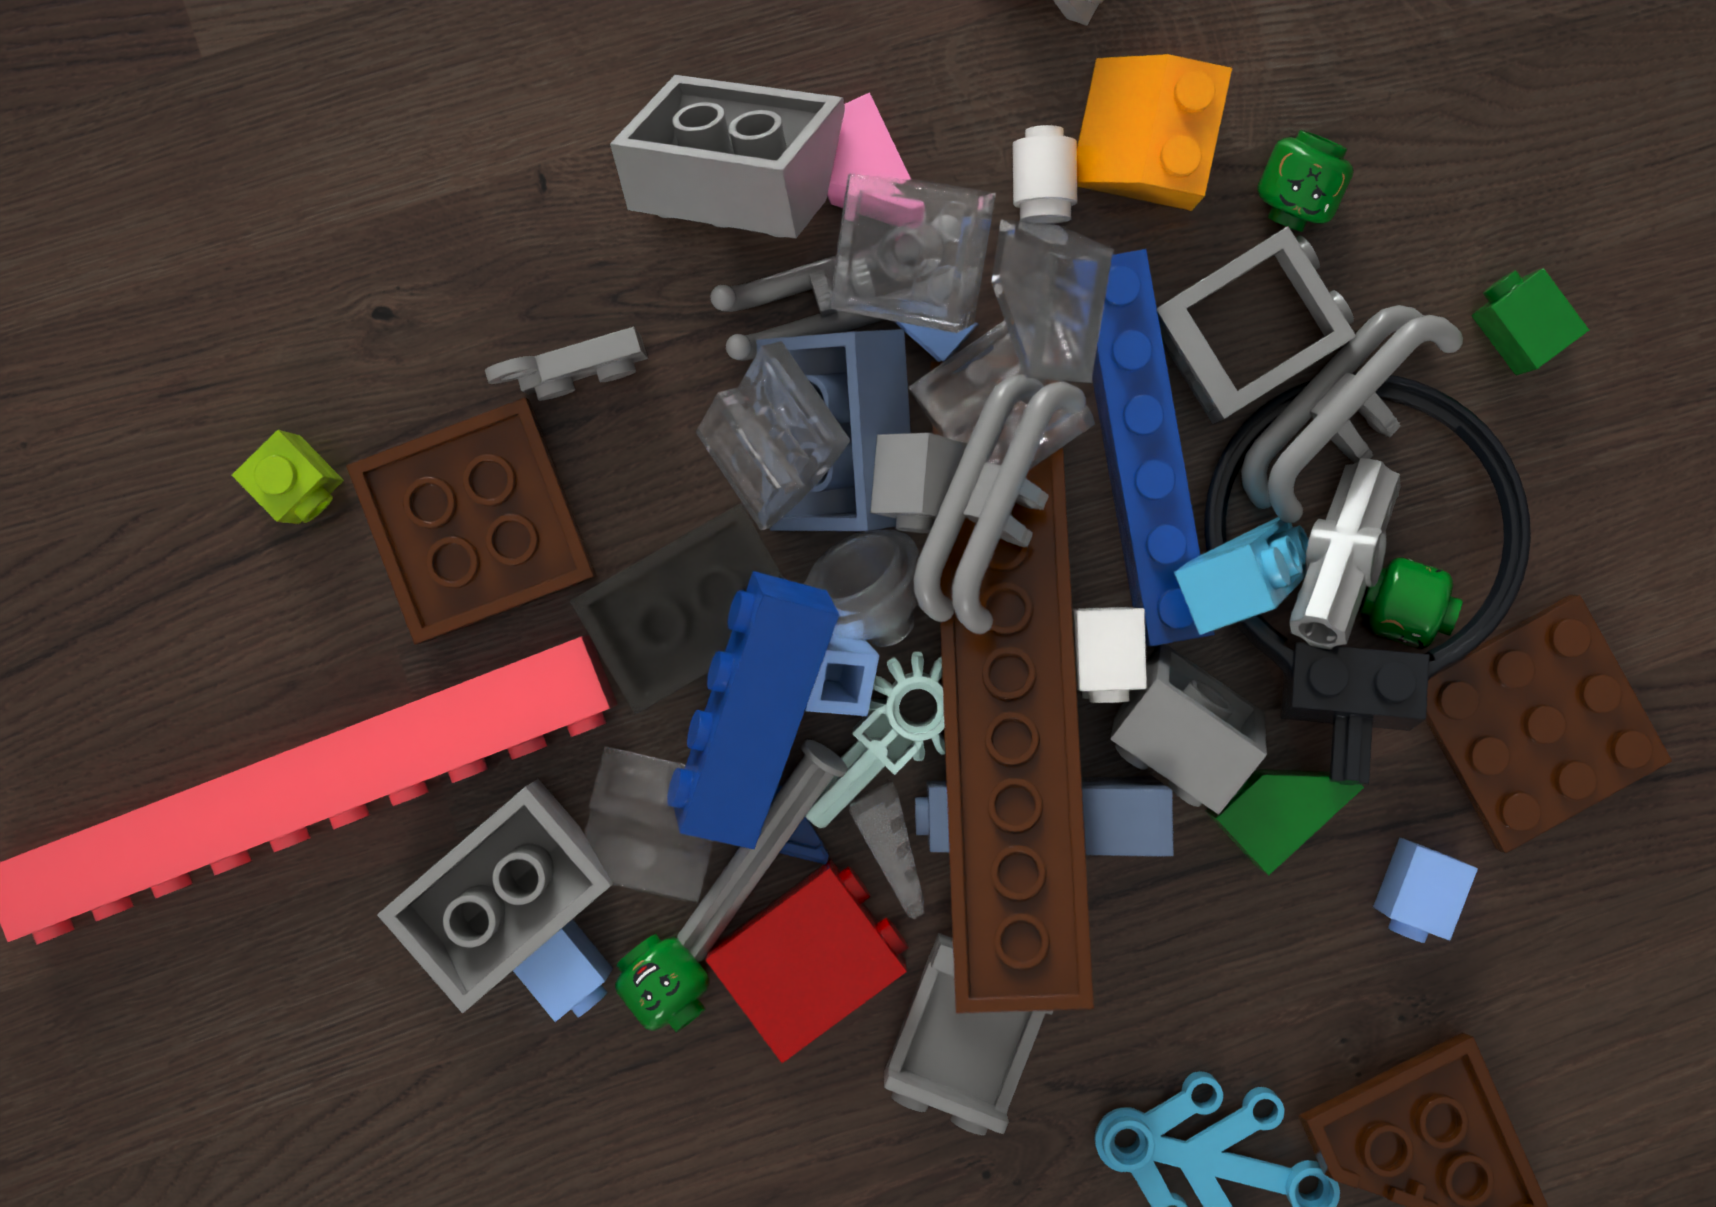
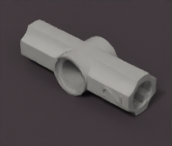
(1345, 554)

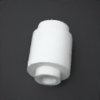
(1045, 175)

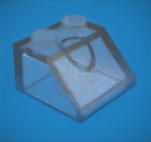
(911, 251)

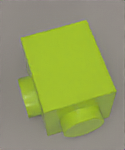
(288, 478)

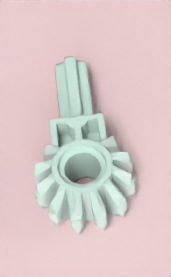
(885, 737)

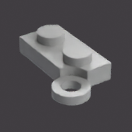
(554, 372)

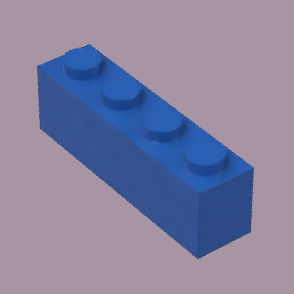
(752, 709)

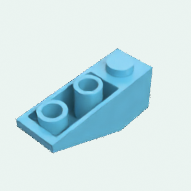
(1244, 575)

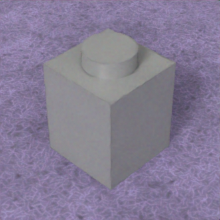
(913, 477)

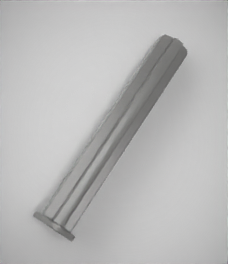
(749, 865)

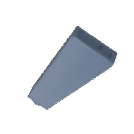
(1118, 812)

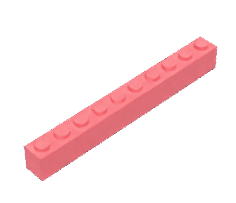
(301, 787)

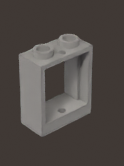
(1195, 356)

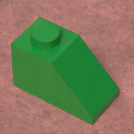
(1280, 812)

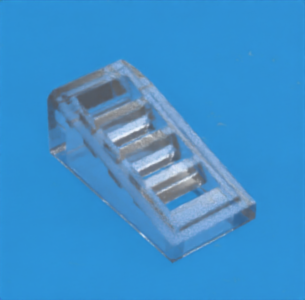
(884, 830)

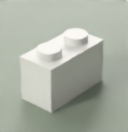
(1109, 652)

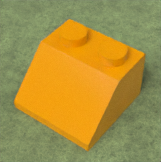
(1152, 128)

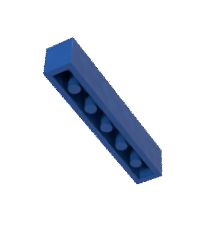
(1144, 451)

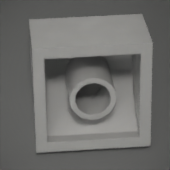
(1190, 731)

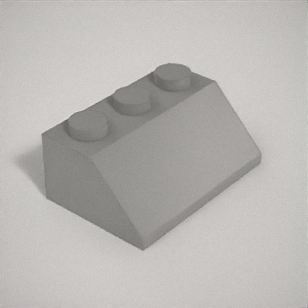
(730, 155)
(498, 895)

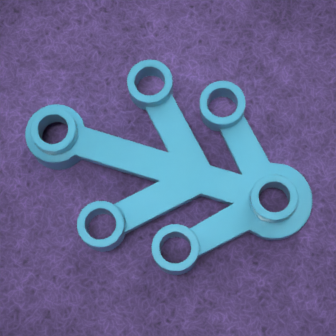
(1203, 1154)

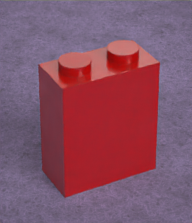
(809, 959)

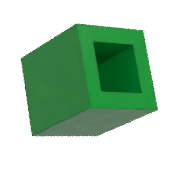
(1528, 320)

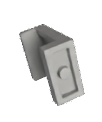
(958, 1060)

